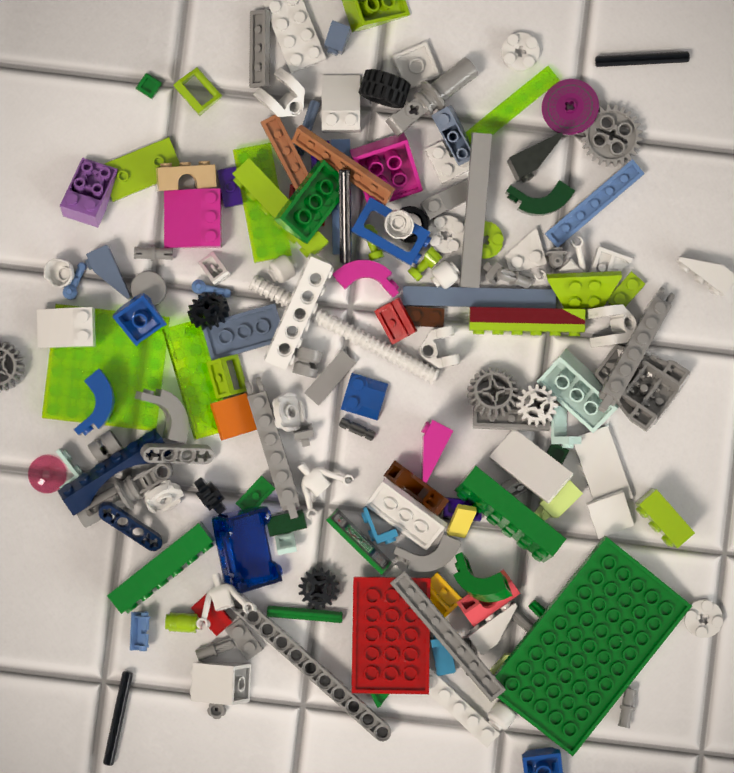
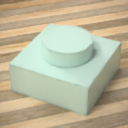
(285, 543)

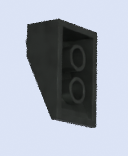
(526, 162)

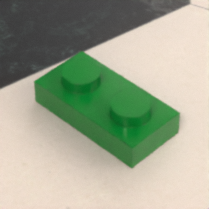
(256, 494)

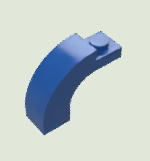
(104, 405)

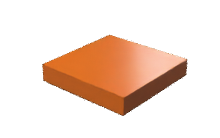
(233, 416)

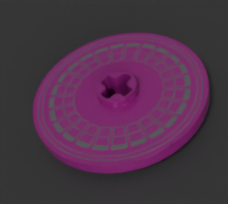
(571, 121)

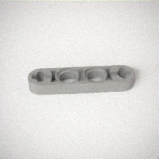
(176, 457)

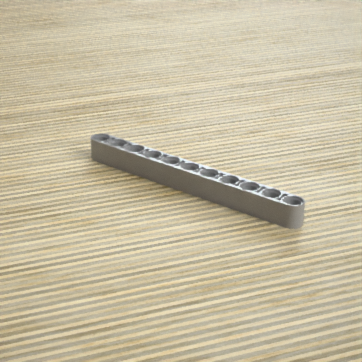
(319, 672)

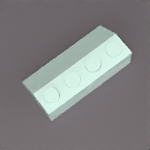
(576, 390)

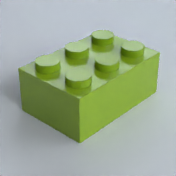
(664, 518)

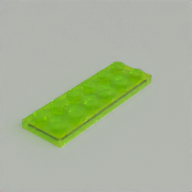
(265, 238)
(189, 358)

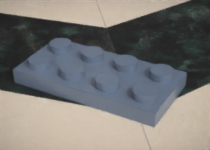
(242, 332)

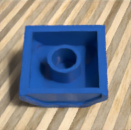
(139, 318)
(364, 396)
(542, 761)

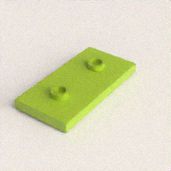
(139, 167)

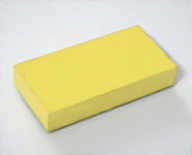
(461, 520)

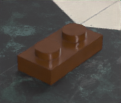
(426, 316)

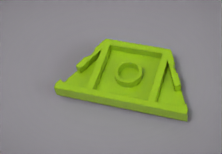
(584, 288)

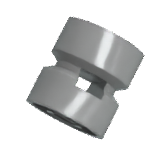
(307, 362)
(111, 443)

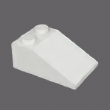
(340, 104)
(66, 327)

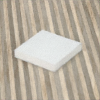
(416, 65)
(610, 514)

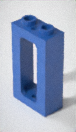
(406, 257)

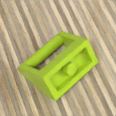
(179, 86)
(221, 377)

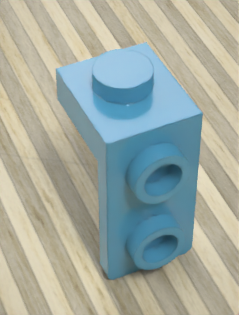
(387, 537)
(443, 660)

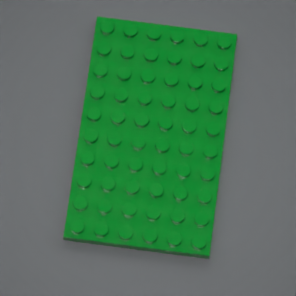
(589, 645)

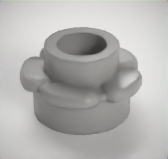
(216, 714)

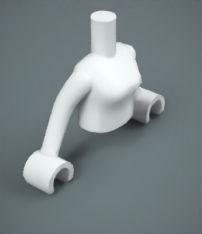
(569, 265)
(317, 483)
(222, 599)

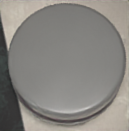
(151, 285)

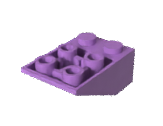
(89, 192)

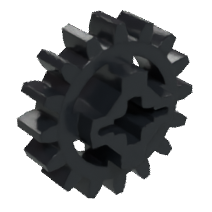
(208, 311)
(210, 495)
(324, 595)

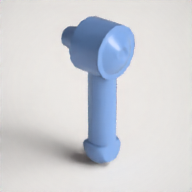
(199, 287)
(70, 291)

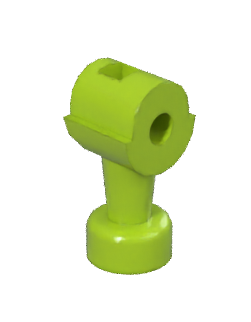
(375, 253)
(430, 259)

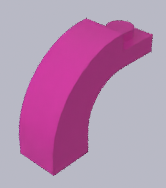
(366, 269)

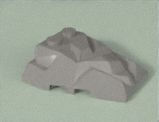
(650, 388)

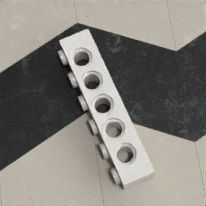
(313, 265)

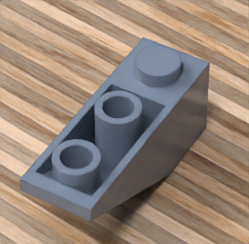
(453, 134)

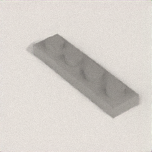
(259, 48)
(510, 421)

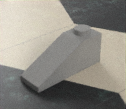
(445, 200)

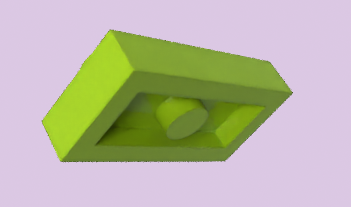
(626, 290)

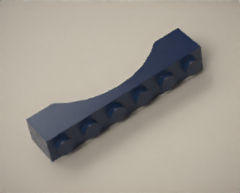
(80, 492)

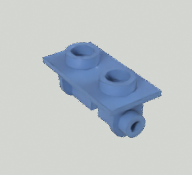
(138, 631)

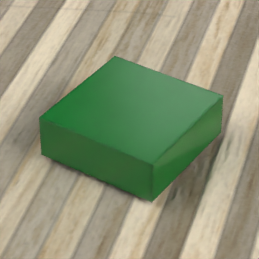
(149, 86)

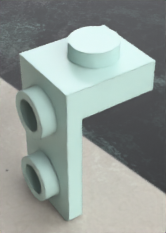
(559, 429)
(76, 470)

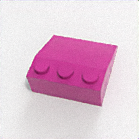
(391, 162)
(193, 218)
(433, 444)

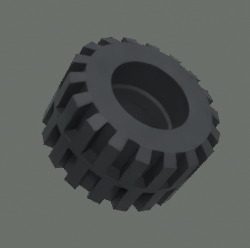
(384, 88)

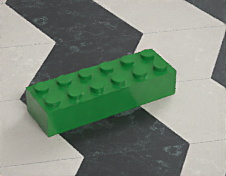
(510, 515)
(161, 567)

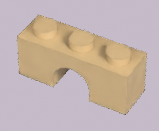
(203, 175)

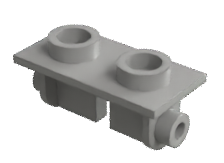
(555, 257)

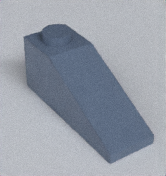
(105, 266)

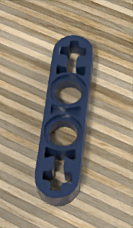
(128, 528)

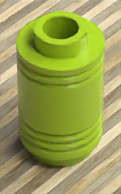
(181, 622)

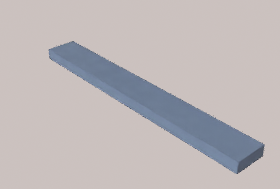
(478, 297)

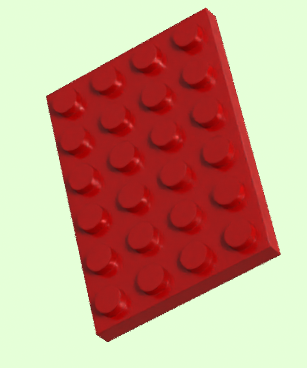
(388, 639)

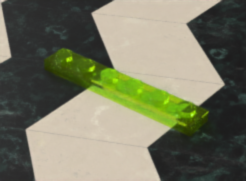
(515, 103)

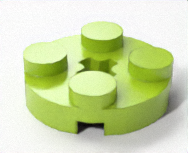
(495, 240)

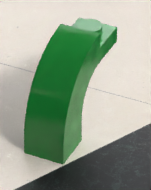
(483, 589)

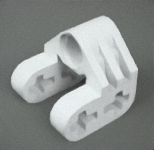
(295, 95)
(621, 321)
(436, 334)

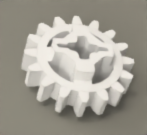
(545, 401)

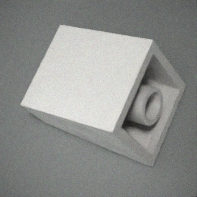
(220, 682)

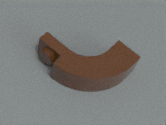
(416, 488)

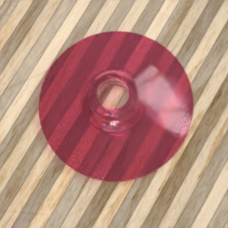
(54, 467)

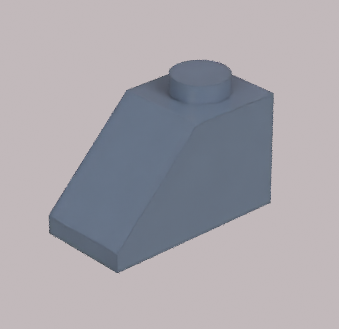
(337, 38)

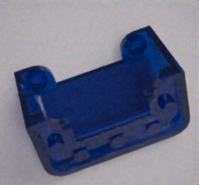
(245, 549)

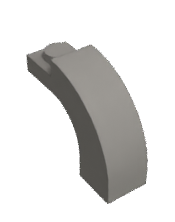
(175, 414)
(436, 559)

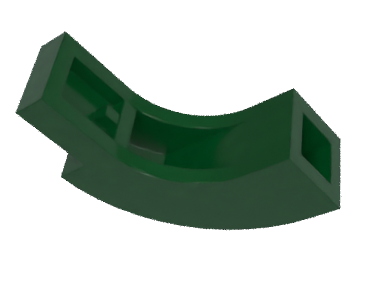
(541, 206)

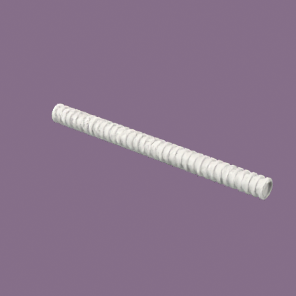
(349, 332)

